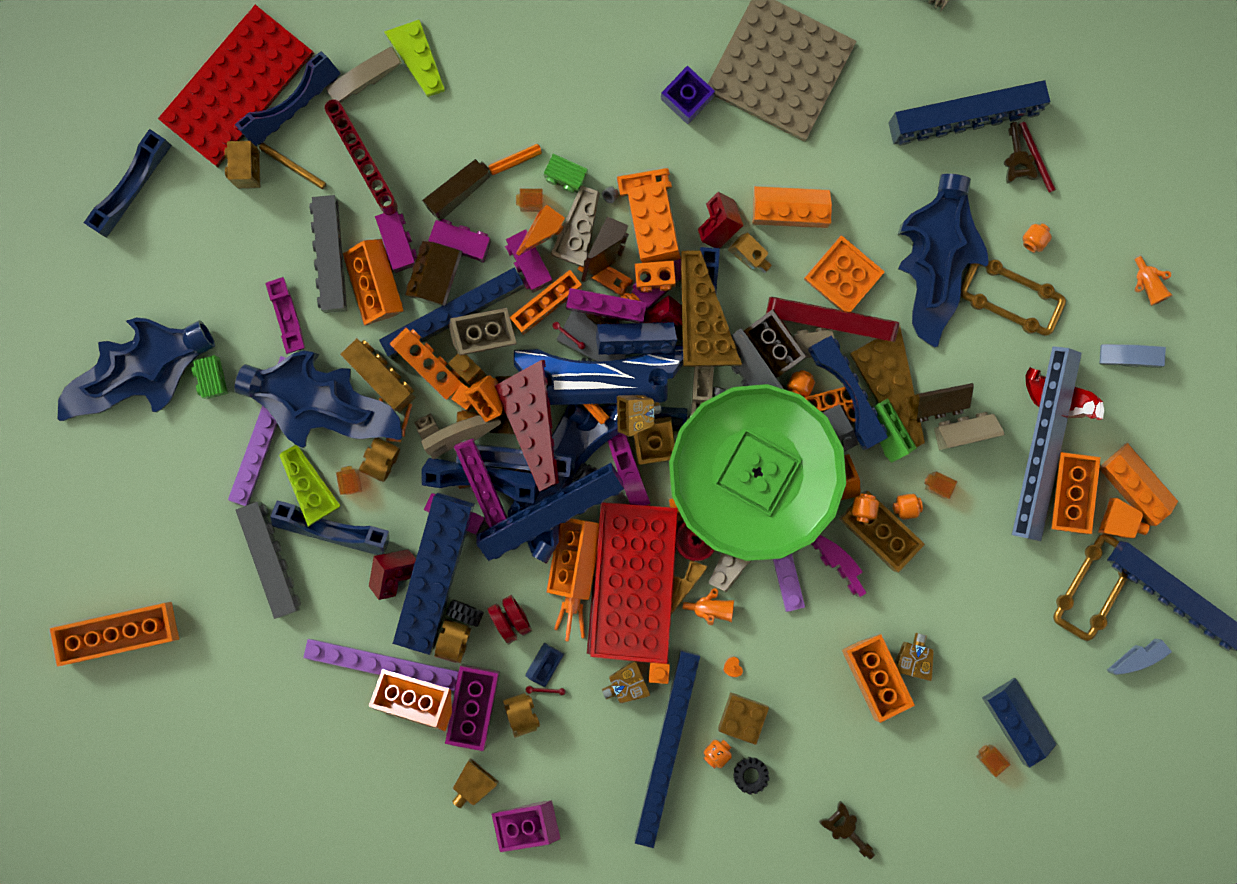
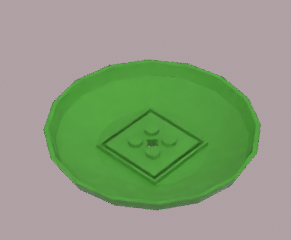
(798, 462)

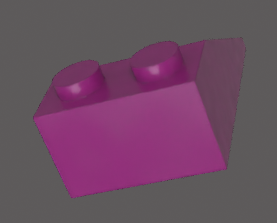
(526, 826)

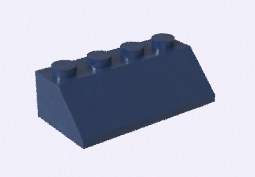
(1020, 723)

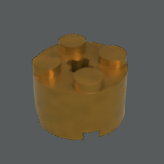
(379, 459)
(452, 641)
(520, 714)

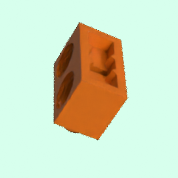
(654, 269)

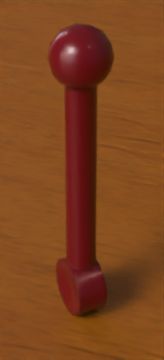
(581, 345)
(529, 689)

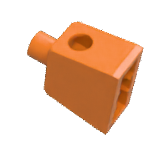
(485, 398)
(1122, 520)

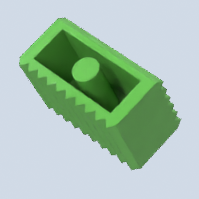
(565, 173)
(210, 377)

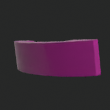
(286, 315)

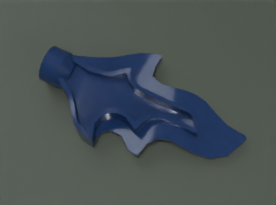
(941, 249)
(145, 367)
(314, 399)

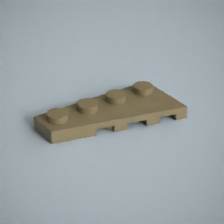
(576, 235)
(727, 571)

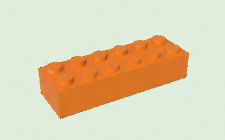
(114, 633)

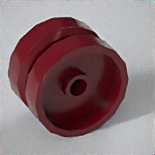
(687, 548)
(508, 620)

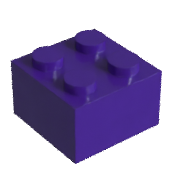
(687, 95)

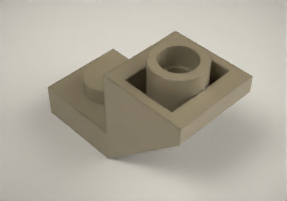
(427, 426)

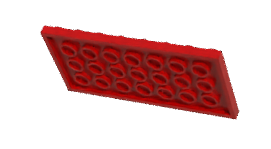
(236, 79)
(634, 582)

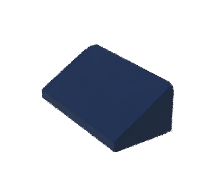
(677, 415)
(544, 664)

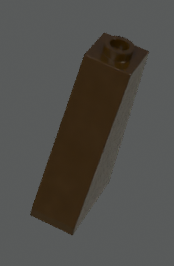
(456, 189)

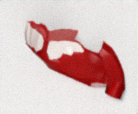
(1083, 402)

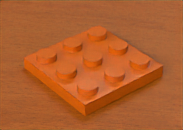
(844, 275)

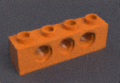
(545, 302)
(402, 345)

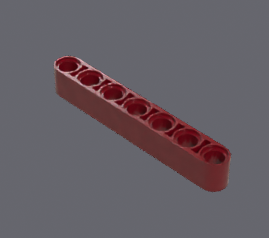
(366, 163)
(834, 319)

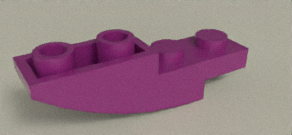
(628, 470)
(848, 568)

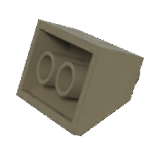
(482, 331)
(967, 430)

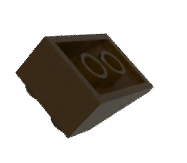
(606, 248)

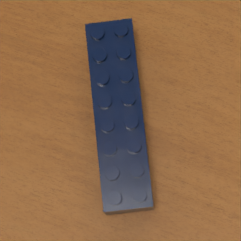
(969, 113)
(433, 573)

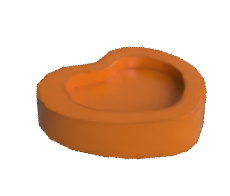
(732, 667)

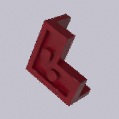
(722, 223)
(666, 311)
(388, 571)

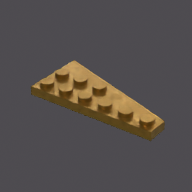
(703, 321)
(888, 376)

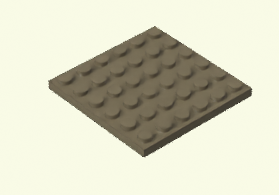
(781, 66)

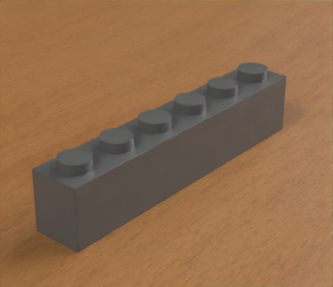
(329, 254)
(268, 560)

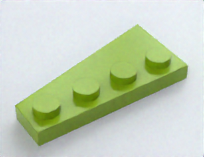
(414, 50)
(310, 490)

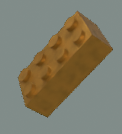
(377, 375)
(885, 536)

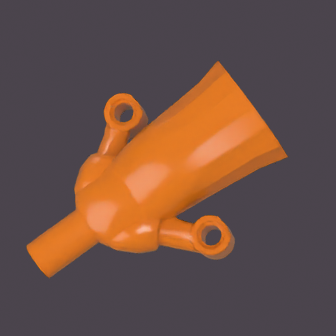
(1151, 282)
(711, 609)

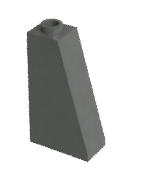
(584, 331)

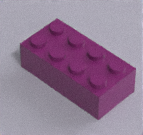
(472, 707)

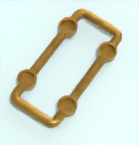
(1044, 292)
(1066, 602)

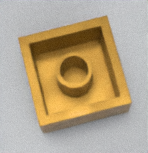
(243, 164)
(655, 442)
(743, 718)

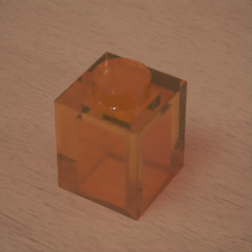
(530, 200)
(348, 481)
(940, 485)
(992, 760)

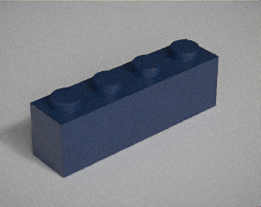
(636, 338)

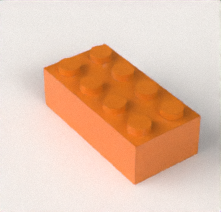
(653, 223)

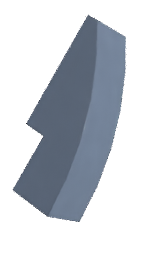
(1132, 355)
(1140, 658)

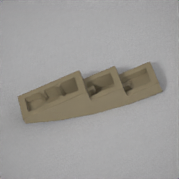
(364, 74)
(702, 386)
(457, 432)

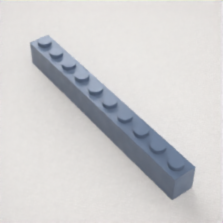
(1046, 443)

